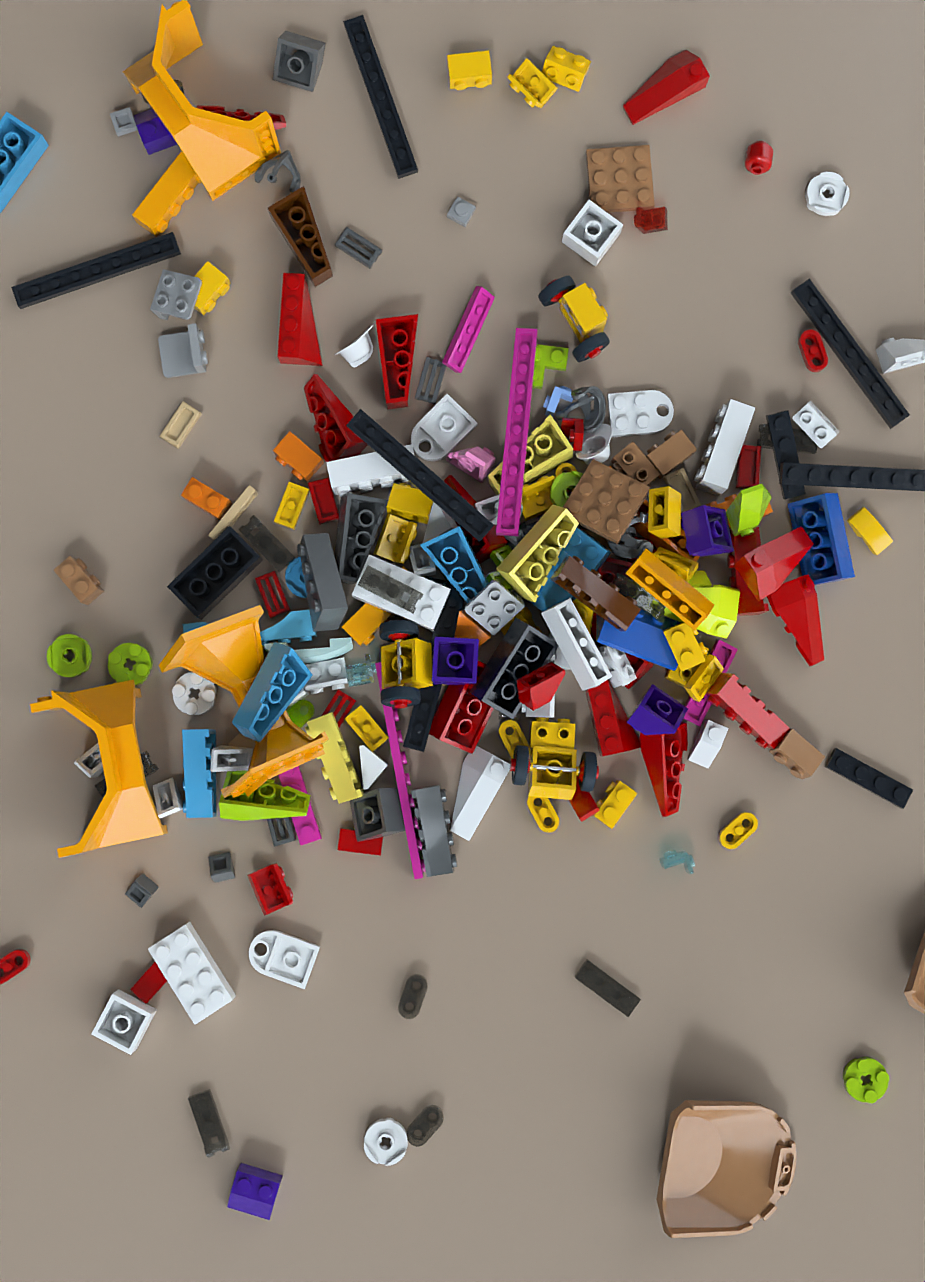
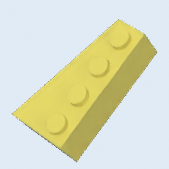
(545, 451)
(537, 552)

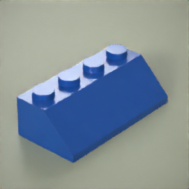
(823, 522)
(641, 639)

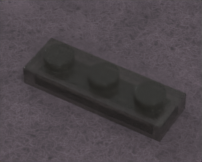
(607, 988)

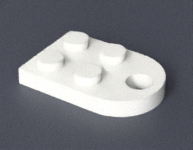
(637, 413)
(443, 428)
(286, 957)

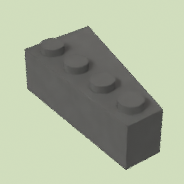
(322, 582)

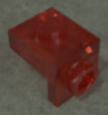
(651, 220)

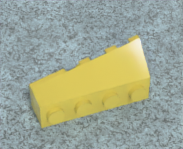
(336, 760)

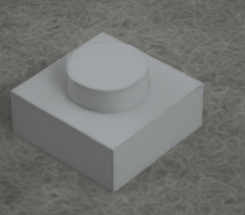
(123, 121)
(461, 211)

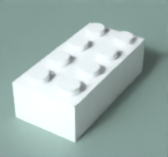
(724, 448)
(363, 473)
(427, 609)
(192, 973)

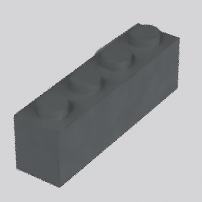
(356, 533)
(434, 830)

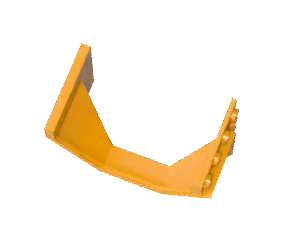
(216, 146)
(231, 657)
(127, 807)

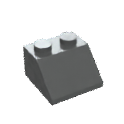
(298, 60)
(377, 814)

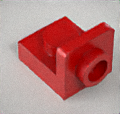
(574, 430)

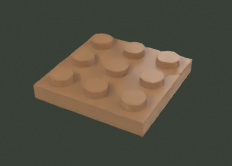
(620, 178)
(606, 500)

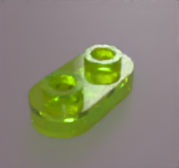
(296, 716)

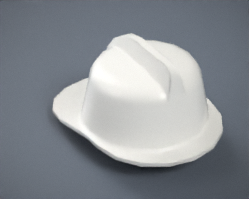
(359, 350)
(596, 445)

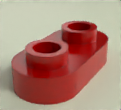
(814, 351)
(11, 966)

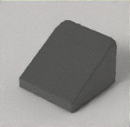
(221, 867)
(141, 890)

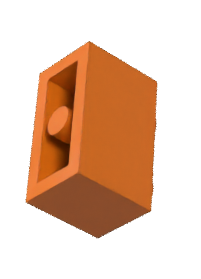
(298, 457)
(206, 498)

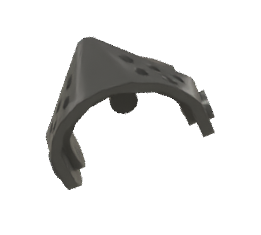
(282, 159)
(593, 418)
(632, 547)

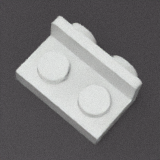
(815, 424)
(618, 665)
(327, 674)

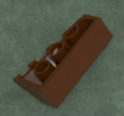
(299, 229)
(595, 593)

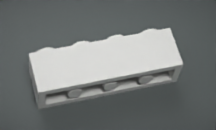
(576, 644)

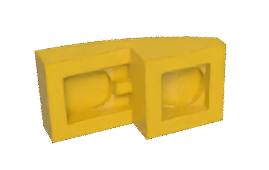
(869, 530)

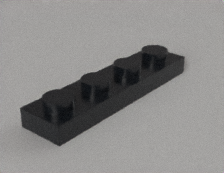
(784, 448)
(869, 778)

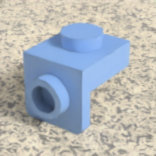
(552, 401)

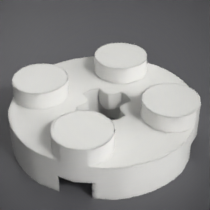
(837, 188)
(192, 705)
(382, 1154)

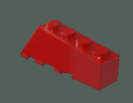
(297, 328)
(396, 350)
(747, 601)
(610, 721)

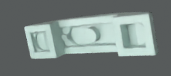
(337, 648)

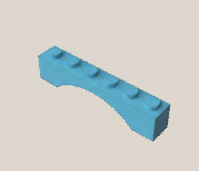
(294, 626)

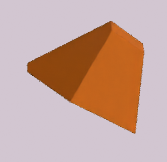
(470, 628)

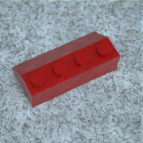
(461, 716)

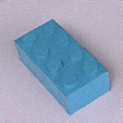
(19, 153)
(581, 546)

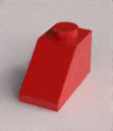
(540, 685)

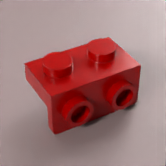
(271, 888)

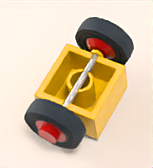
(581, 313)
(404, 664)
(553, 771)

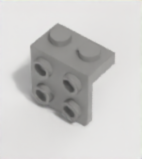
(175, 295)
(183, 352)
(494, 606)

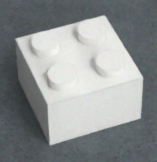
(592, 233)
(124, 1021)

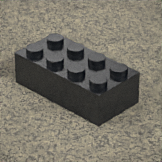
(215, 573)
(517, 655)

